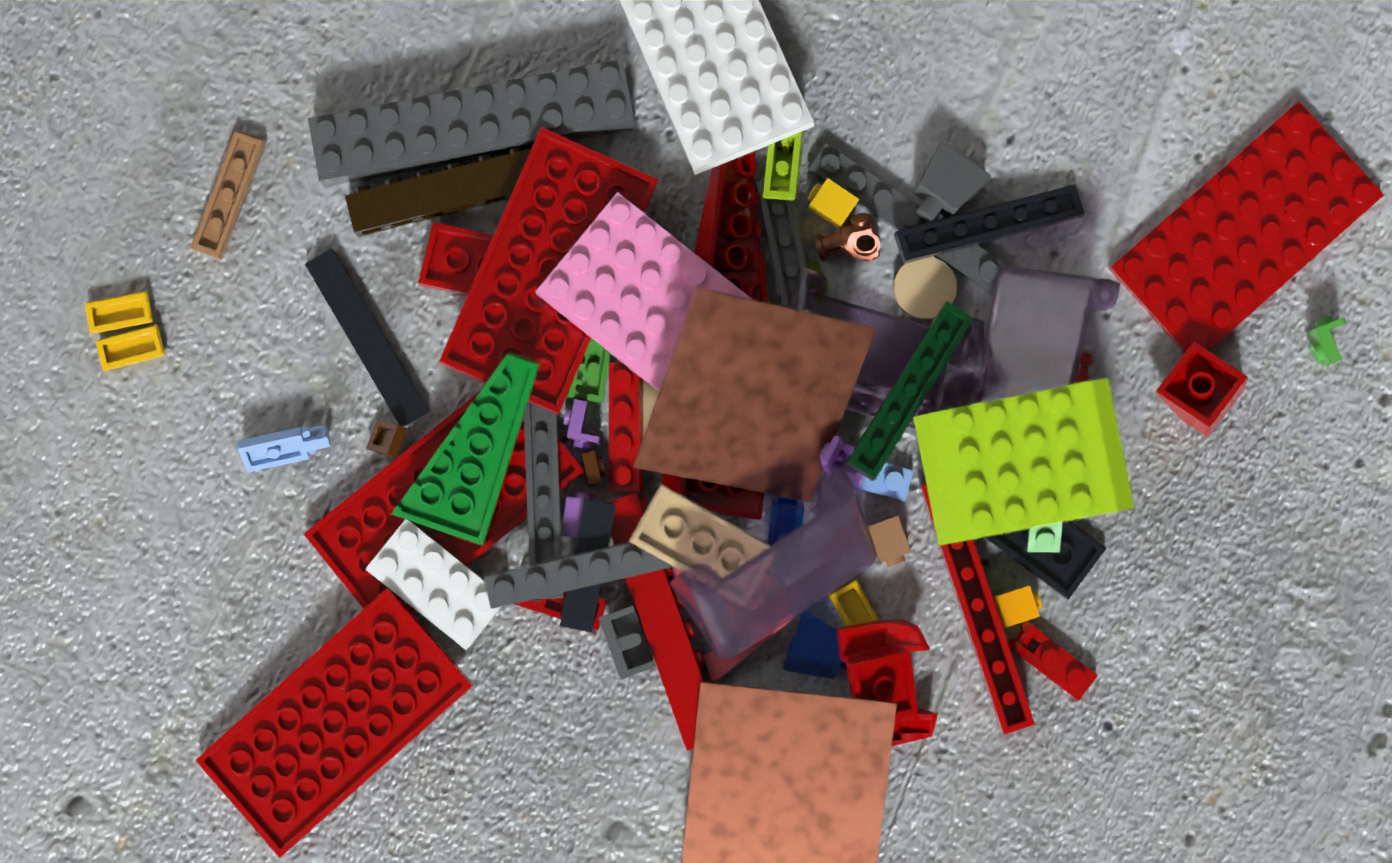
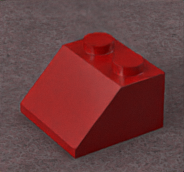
(1202, 389)

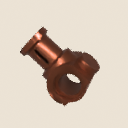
(849, 242)

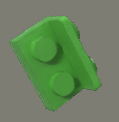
(591, 375)

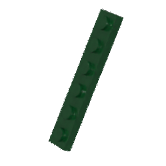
(909, 391)

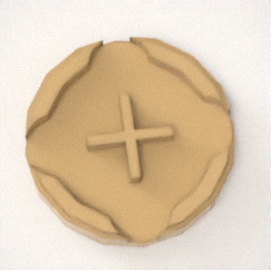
(924, 287)

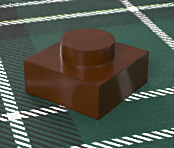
(386, 438)
(593, 468)

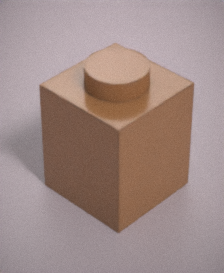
(889, 541)

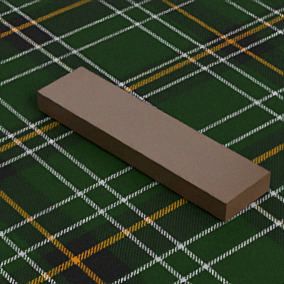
(228, 195)

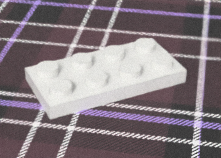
(434, 583)

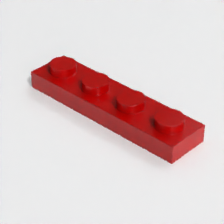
(625, 428)

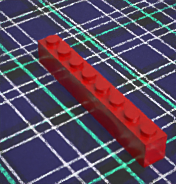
(663, 626)
(984, 631)

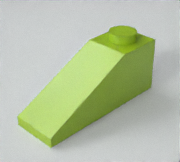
(784, 167)

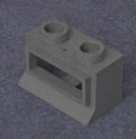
(627, 642)

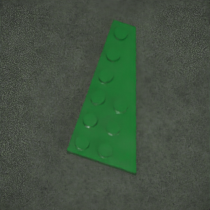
(468, 470)

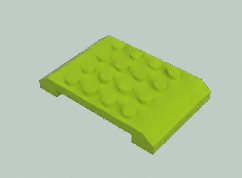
(1023, 461)

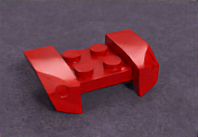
(882, 671)

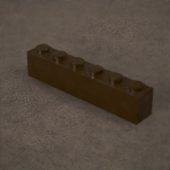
(435, 194)

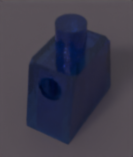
(784, 517)
(814, 649)

